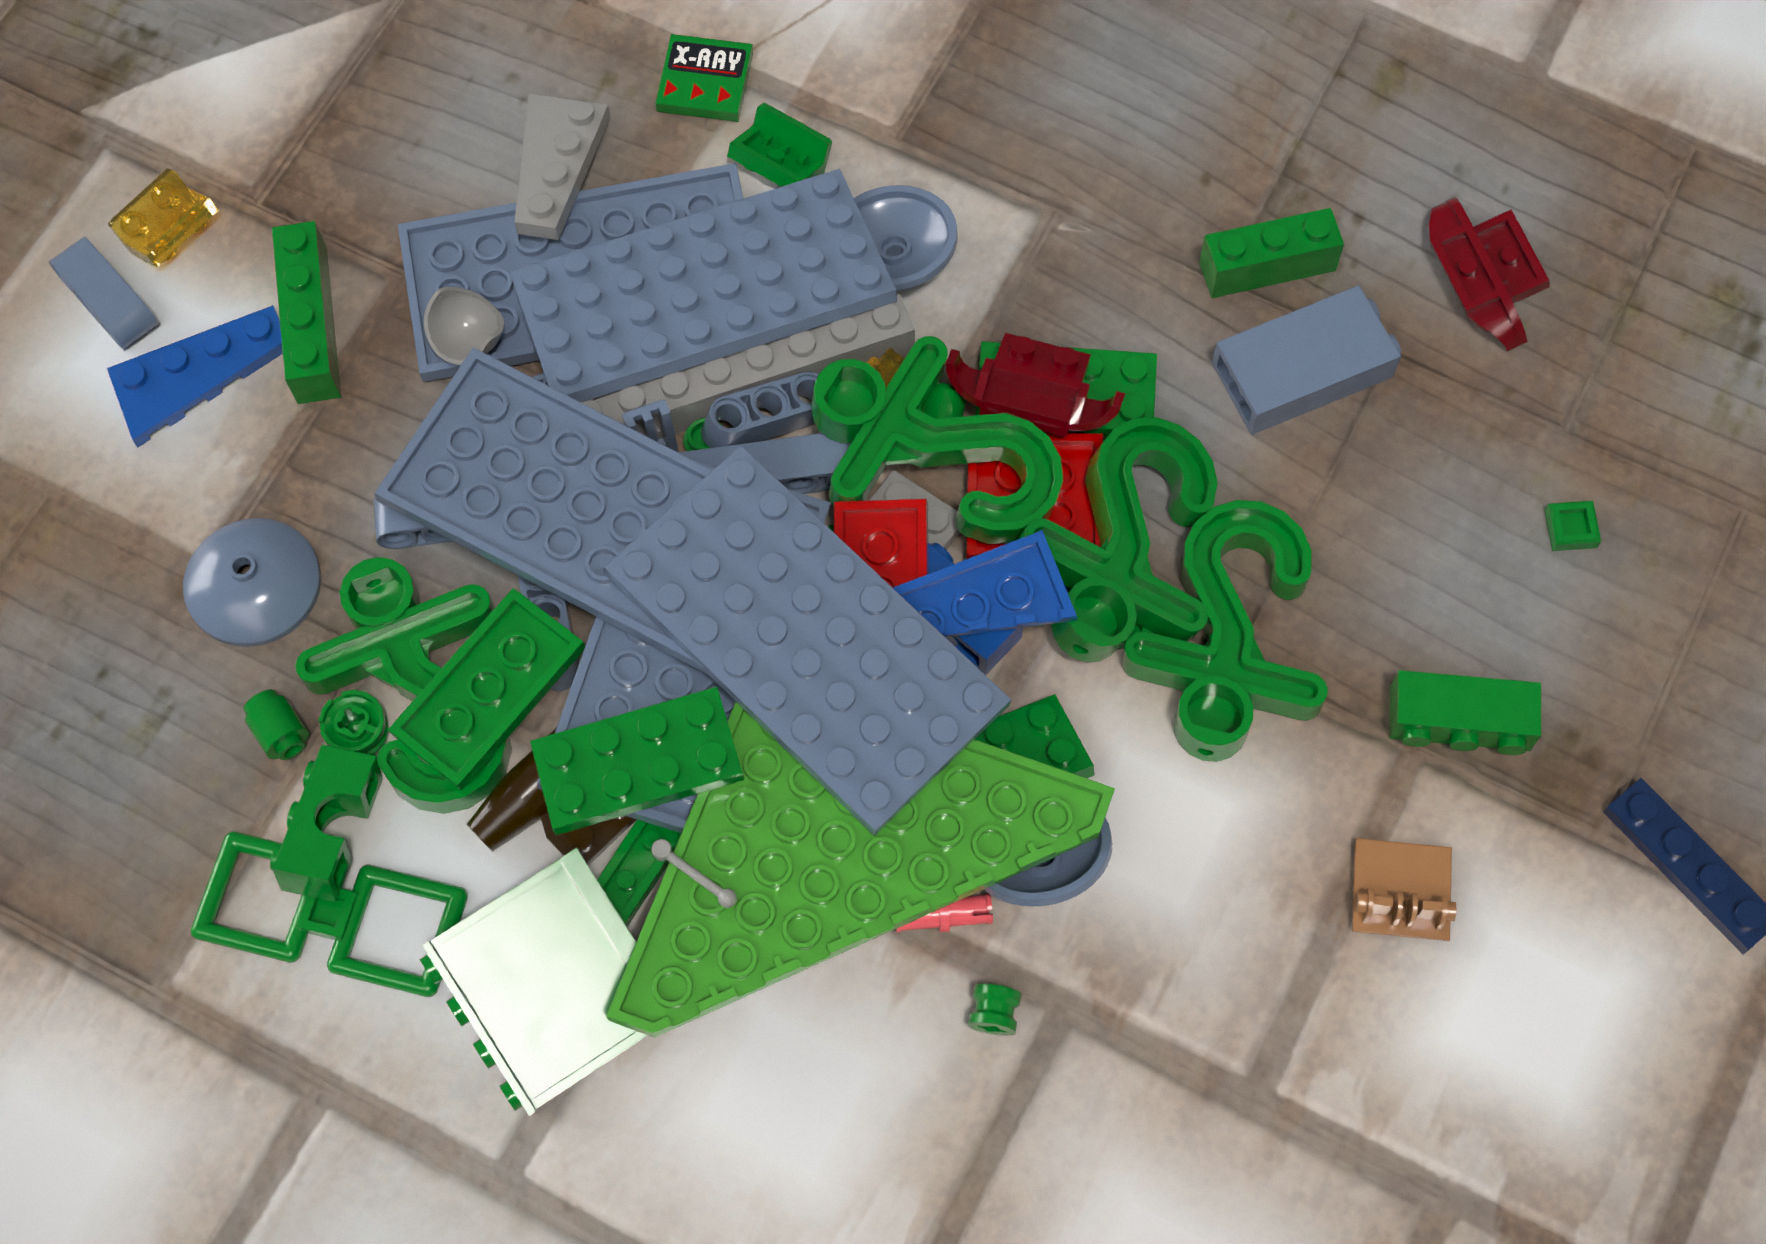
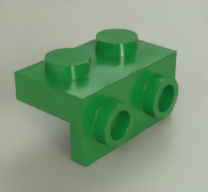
(780, 148)

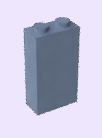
(1306, 359)

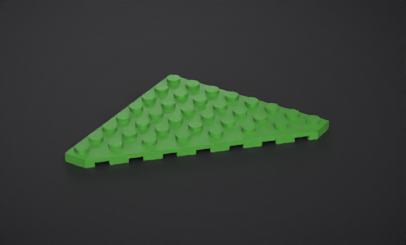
(821, 881)

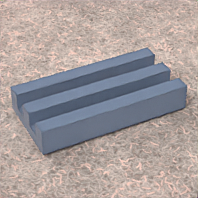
(645, 413)

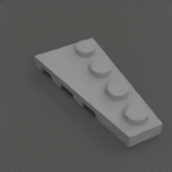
(555, 159)

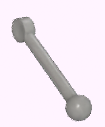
(662, 851)

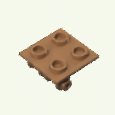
(1402, 890)

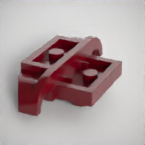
(1487, 268)
(1034, 384)

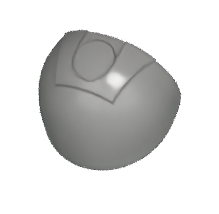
(459, 321)

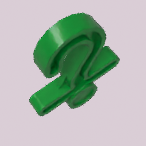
(891, 429)
(1115, 582)
(395, 647)
(1229, 672)

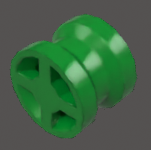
(994, 1009)

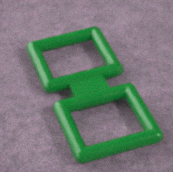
(324, 918)

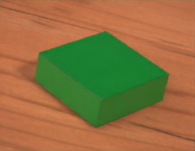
(1572, 525)

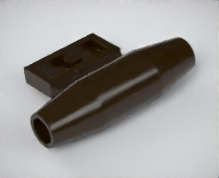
(519, 804)

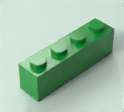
(306, 313)

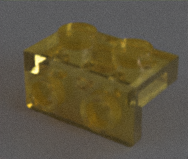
(161, 218)

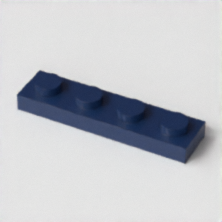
(1690, 864)

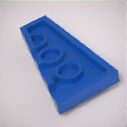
(174, 378)
(993, 590)

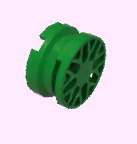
(354, 723)

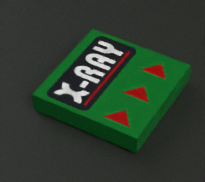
(704, 77)

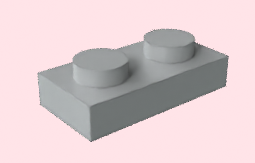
(941, 516)

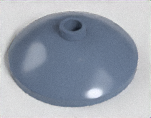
(910, 230)
(261, 602)
(1060, 876)

